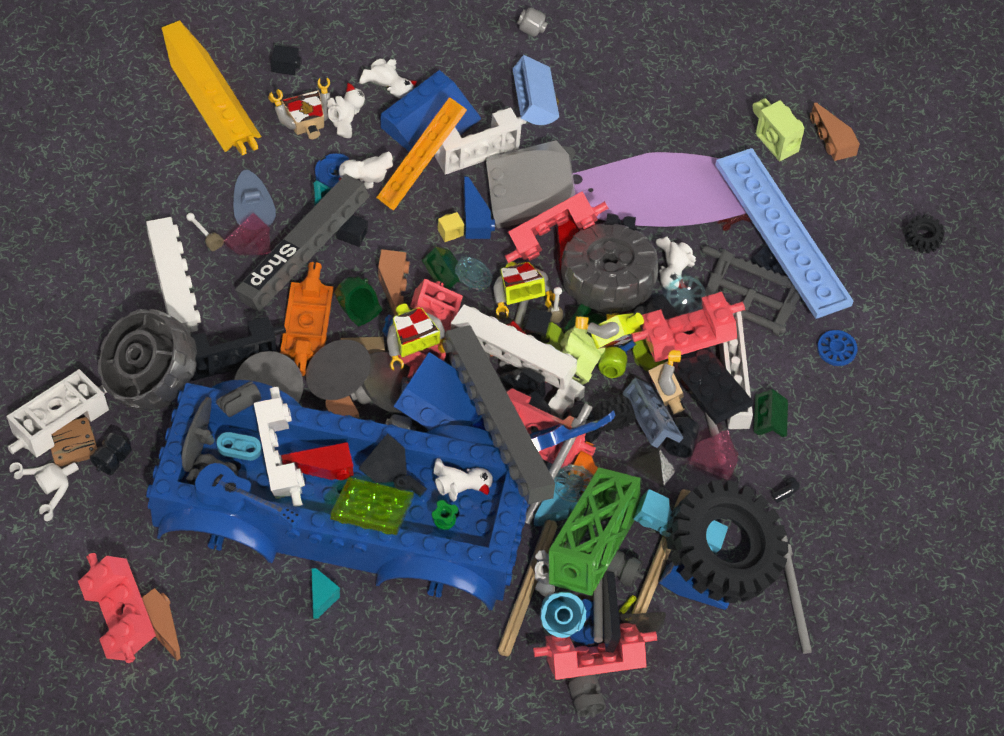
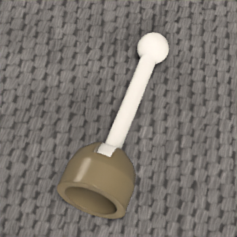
(213, 240)
(557, 312)

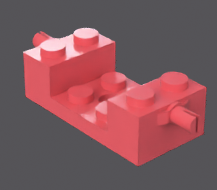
(524, 235)
(440, 303)
(710, 326)
(535, 417)
(113, 586)
(571, 662)

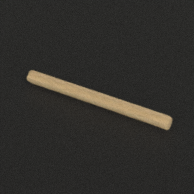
(655, 570)
(526, 591)

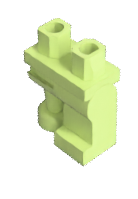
(583, 349)

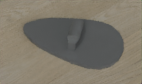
(197, 436)

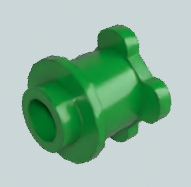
(444, 510)

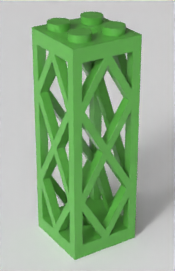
(591, 567)

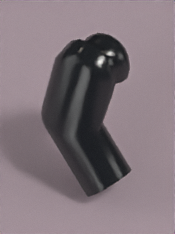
(409, 483)
(785, 492)

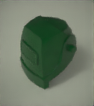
(358, 300)

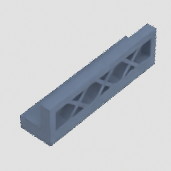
(651, 413)

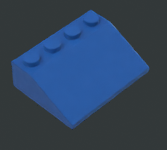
(415, 111)
(437, 396)

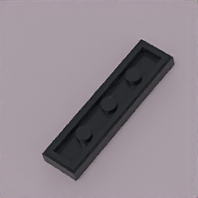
(610, 613)

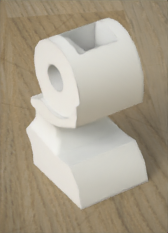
(565, 398)

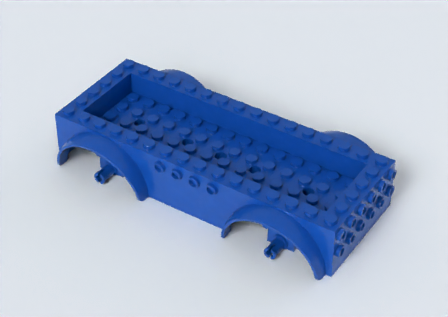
(470, 556)

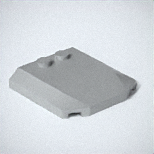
(529, 182)

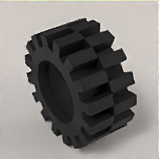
(924, 243)
(622, 408)

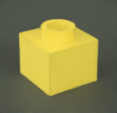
(450, 226)

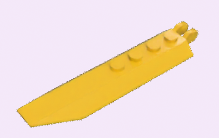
(209, 89)

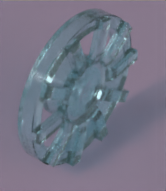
(473, 273)
(686, 295)
(573, 482)

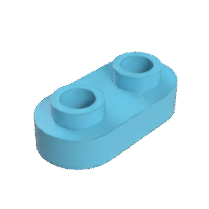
(240, 444)

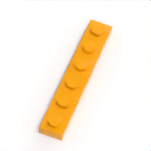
(421, 153)

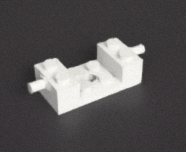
(473, 149)
(273, 417)
(37, 421)

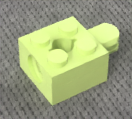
(778, 128)

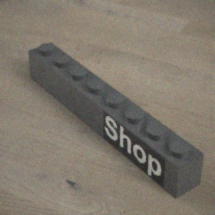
(302, 243)

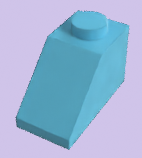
(554, 508)

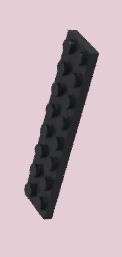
(703, 373)

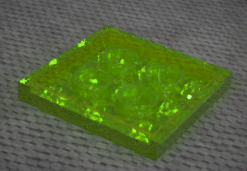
(372, 506)

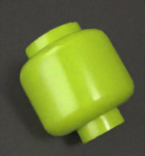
(613, 362)

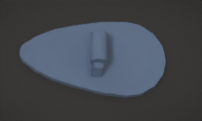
(252, 197)

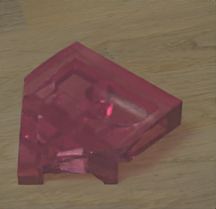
(250, 237)
(716, 455)

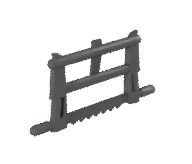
(716, 280)

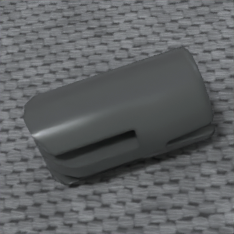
(239, 399)

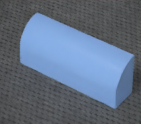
(535, 91)

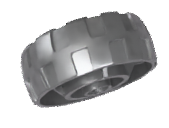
(609, 268)
(147, 359)

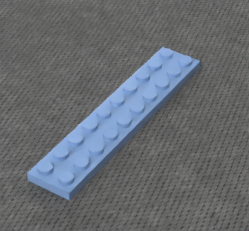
(784, 233)

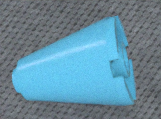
(562, 614)

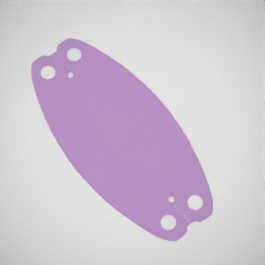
(661, 190)

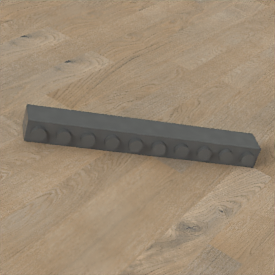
(499, 415)

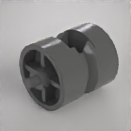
(625, 569)
(587, 696)

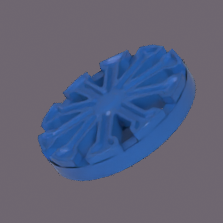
(837, 347)

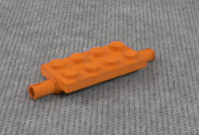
(307, 318)

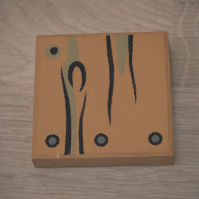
(73, 442)

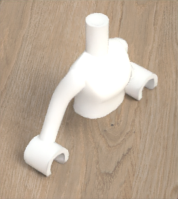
(50, 478)

